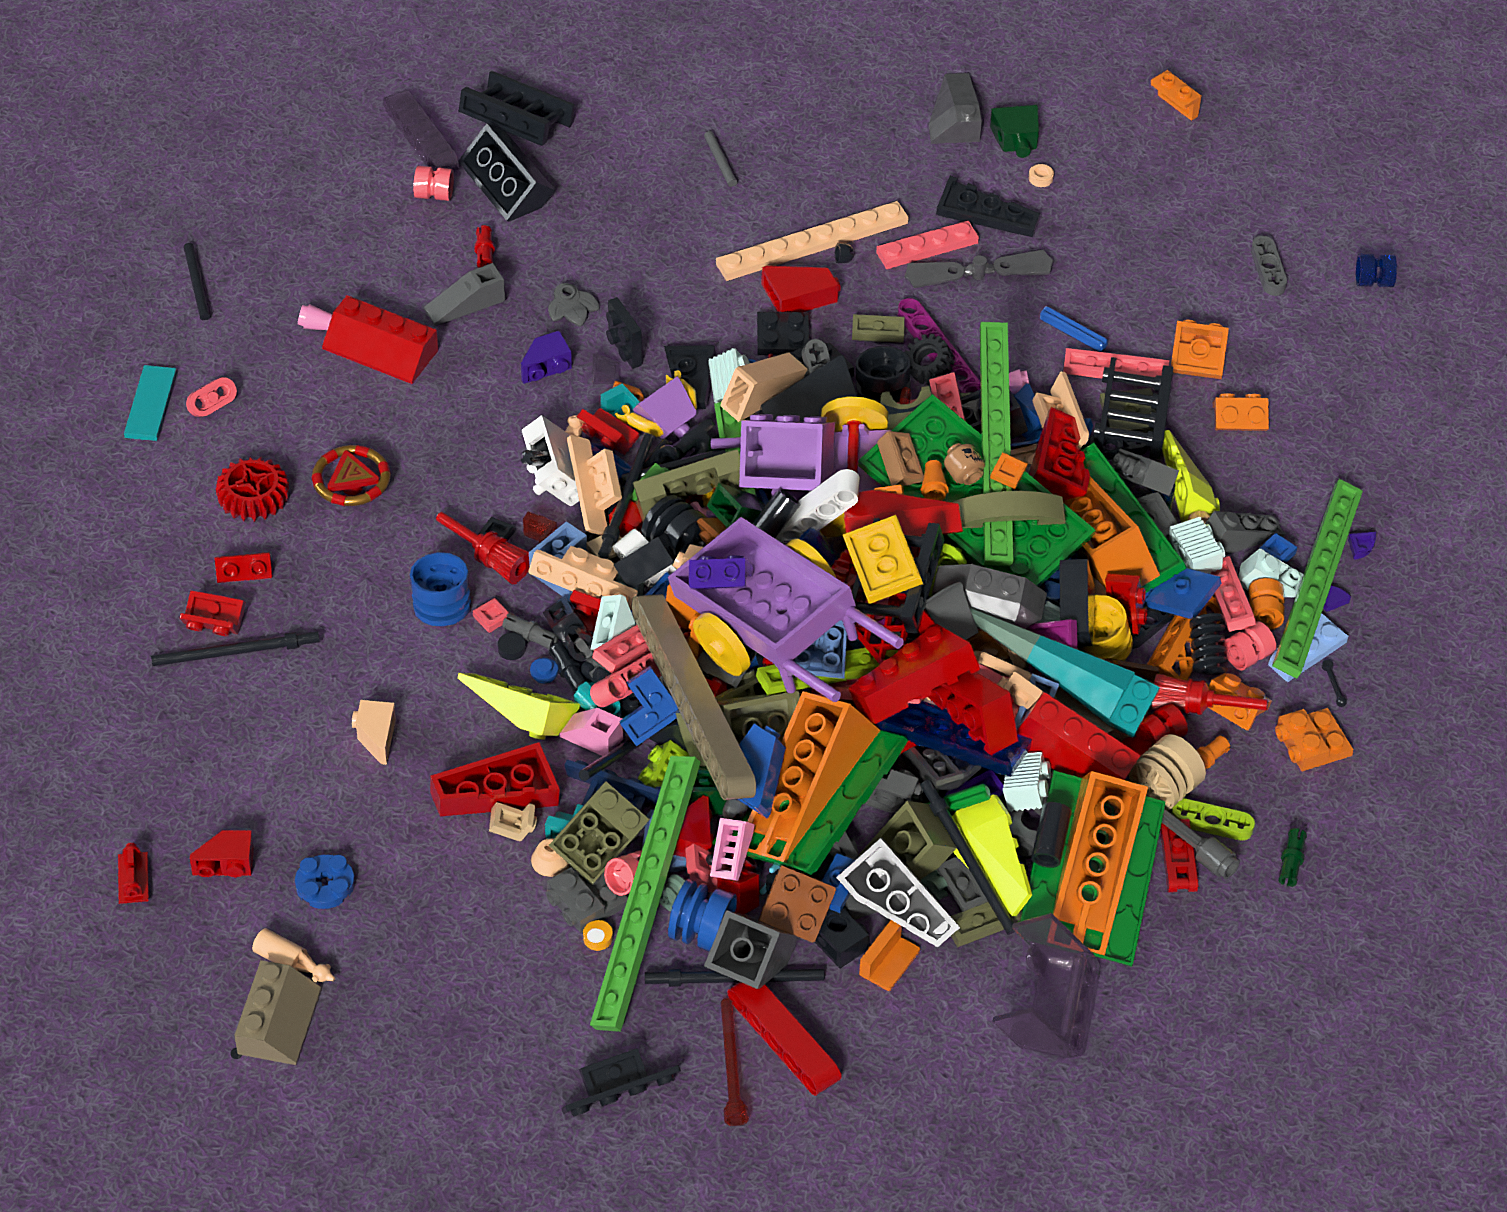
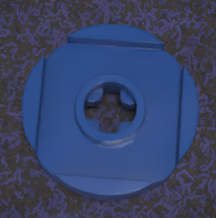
(322, 866)

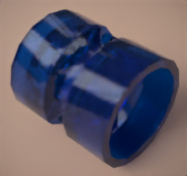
(1367, 273)

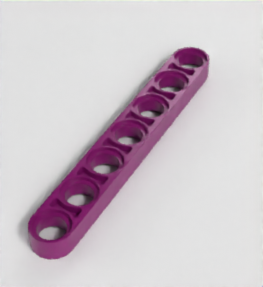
(921, 317)

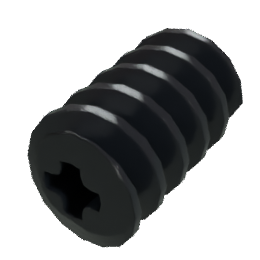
(1205, 644)

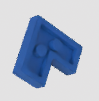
(656, 710)

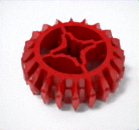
(252, 488)

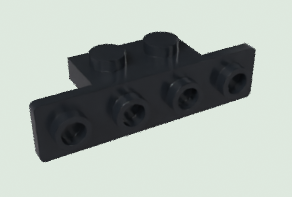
(616, 1076)

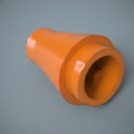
(934, 482)

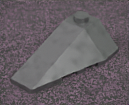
(956, 112)
(893, 890)

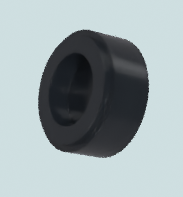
(511, 646)

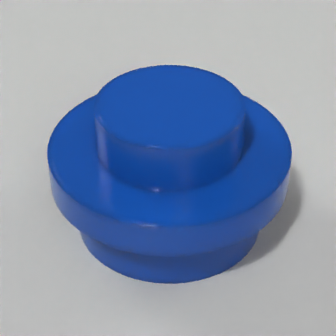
(544, 670)

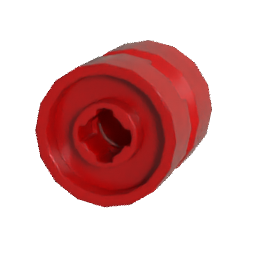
(1162, 722)

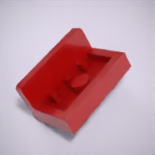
(609, 429)
(1130, 594)
(214, 613)

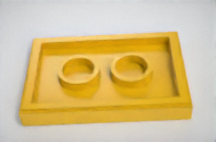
(882, 559)

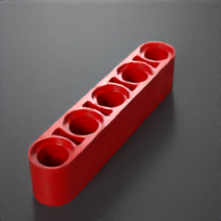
(785, 1036)

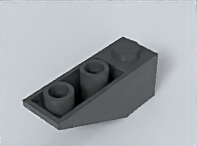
(469, 294)
(1144, 471)
(1242, 530)

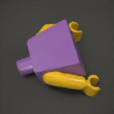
(664, 410)

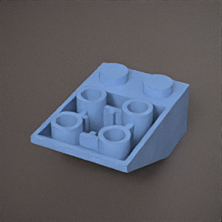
(826, 654)

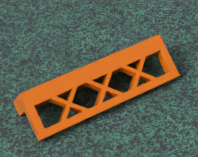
(1172, 648)

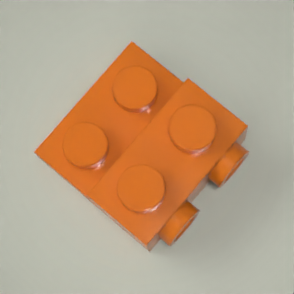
(1199, 349)
(1312, 738)

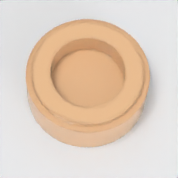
(1041, 175)

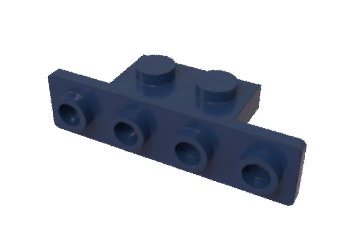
(631, 788)

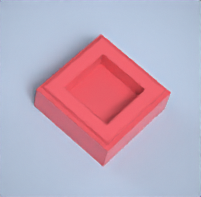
(491, 615)

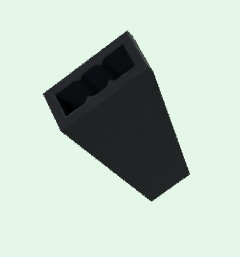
(813, 392)

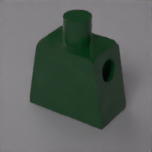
(1016, 128)
(724, 500)

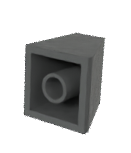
(749, 949)

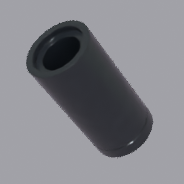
(777, 513)
(1051, 835)

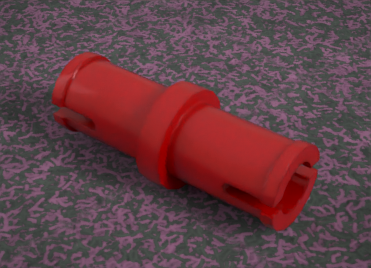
(484, 246)

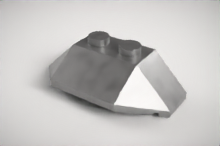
(995, 593)
(942, 770)

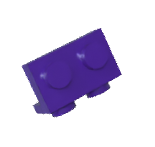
(719, 573)

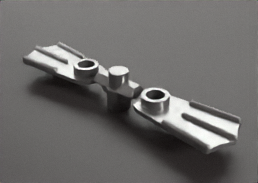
(938, 272)

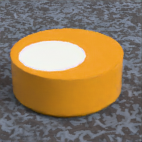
(597, 935)

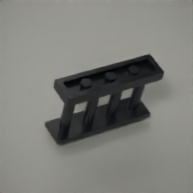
(513, 119)
(1155, 420)
(926, 563)

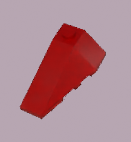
(1058, 457)
(911, 512)

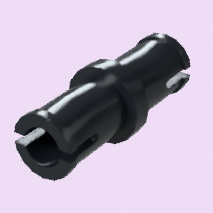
(568, 667)

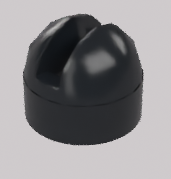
(842, 253)

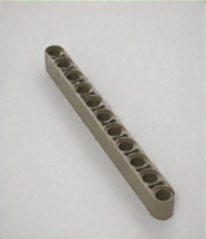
(694, 698)

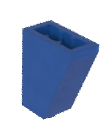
(765, 759)

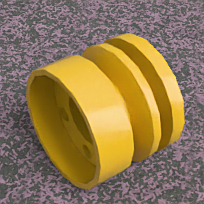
(1110, 631)

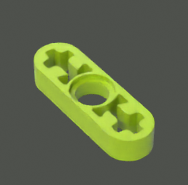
(1234, 817)

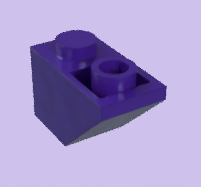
(546, 357)

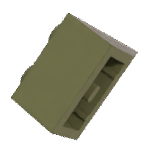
(599, 832)

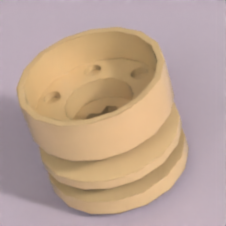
(1169, 770)

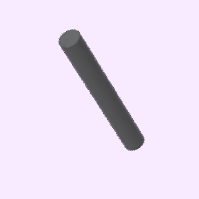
(720, 159)

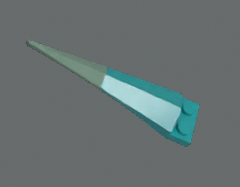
(1101, 686)

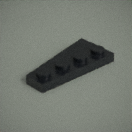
(968, 204)

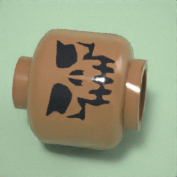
(964, 463)

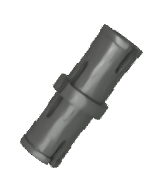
(530, 630)

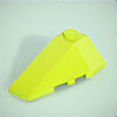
(1191, 489)
(530, 711)
(991, 841)

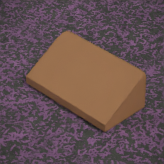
(900, 458)

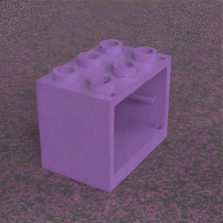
(786, 452)

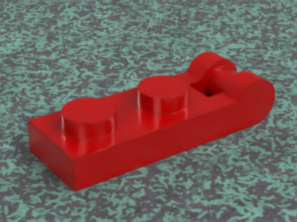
(1178, 859)

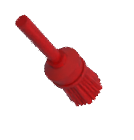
(492, 550)
(1196, 697)

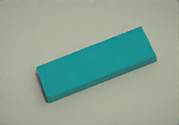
(150, 403)

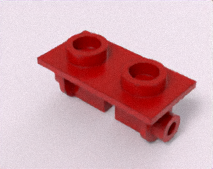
(243, 567)
(133, 875)

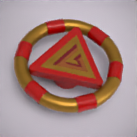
(351, 476)

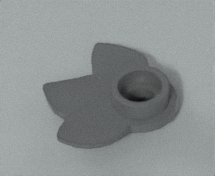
(573, 306)

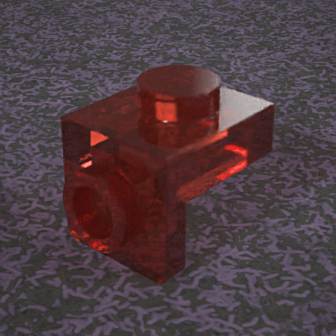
(538, 526)

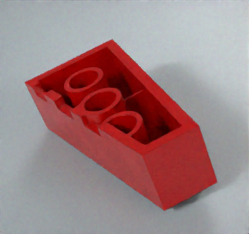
(912, 673)

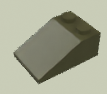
(761, 710)
(917, 838)

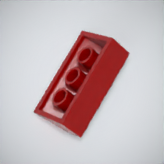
(380, 339)
(1073, 742)

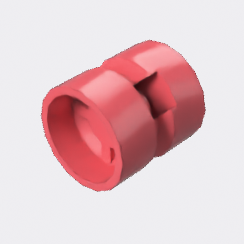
(433, 183)
(1249, 646)
(621, 871)

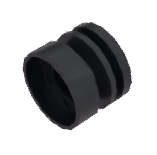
(881, 371)
(676, 519)

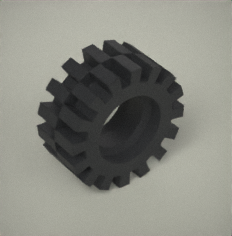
(923, 348)

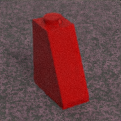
(799, 287)

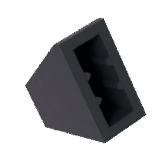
(1078, 598)

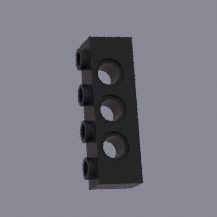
(838, 946)

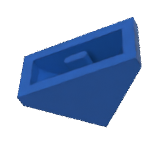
(1024, 398)

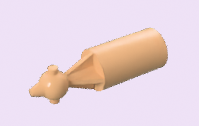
(283, 951)

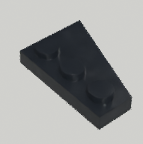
(694, 368)

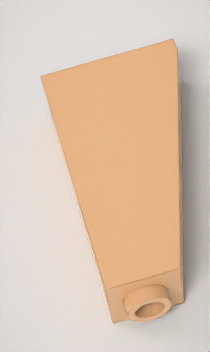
(760, 382)

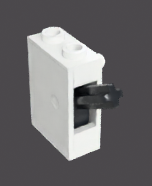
(550, 460)

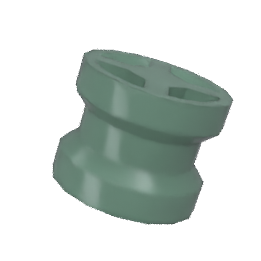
(671, 891)

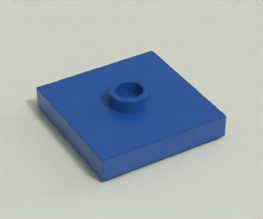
(1184, 593)

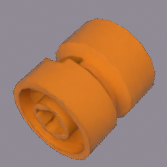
(1267, 602)

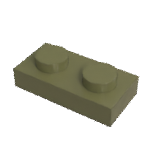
(878, 328)

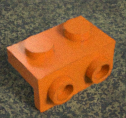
(1177, 94)
(1241, 413)
(1231, 685)

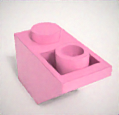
(594, 731)

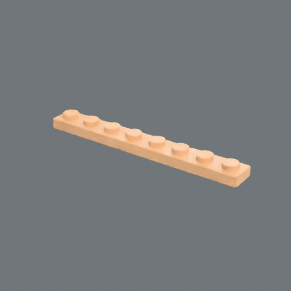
(811, 240)

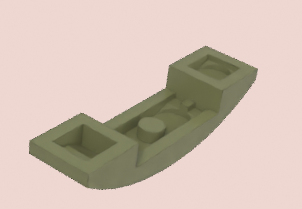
(1011, 506)

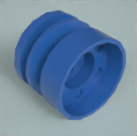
(440, 589)
(696, 914)

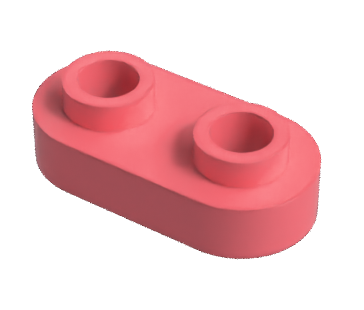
(210, 398)

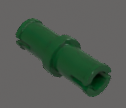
(1292, 857)

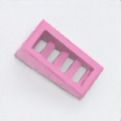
(742, 840)

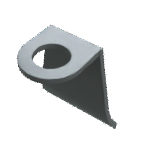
(952, 611)

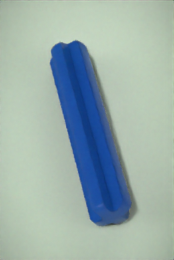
(1073, 329)

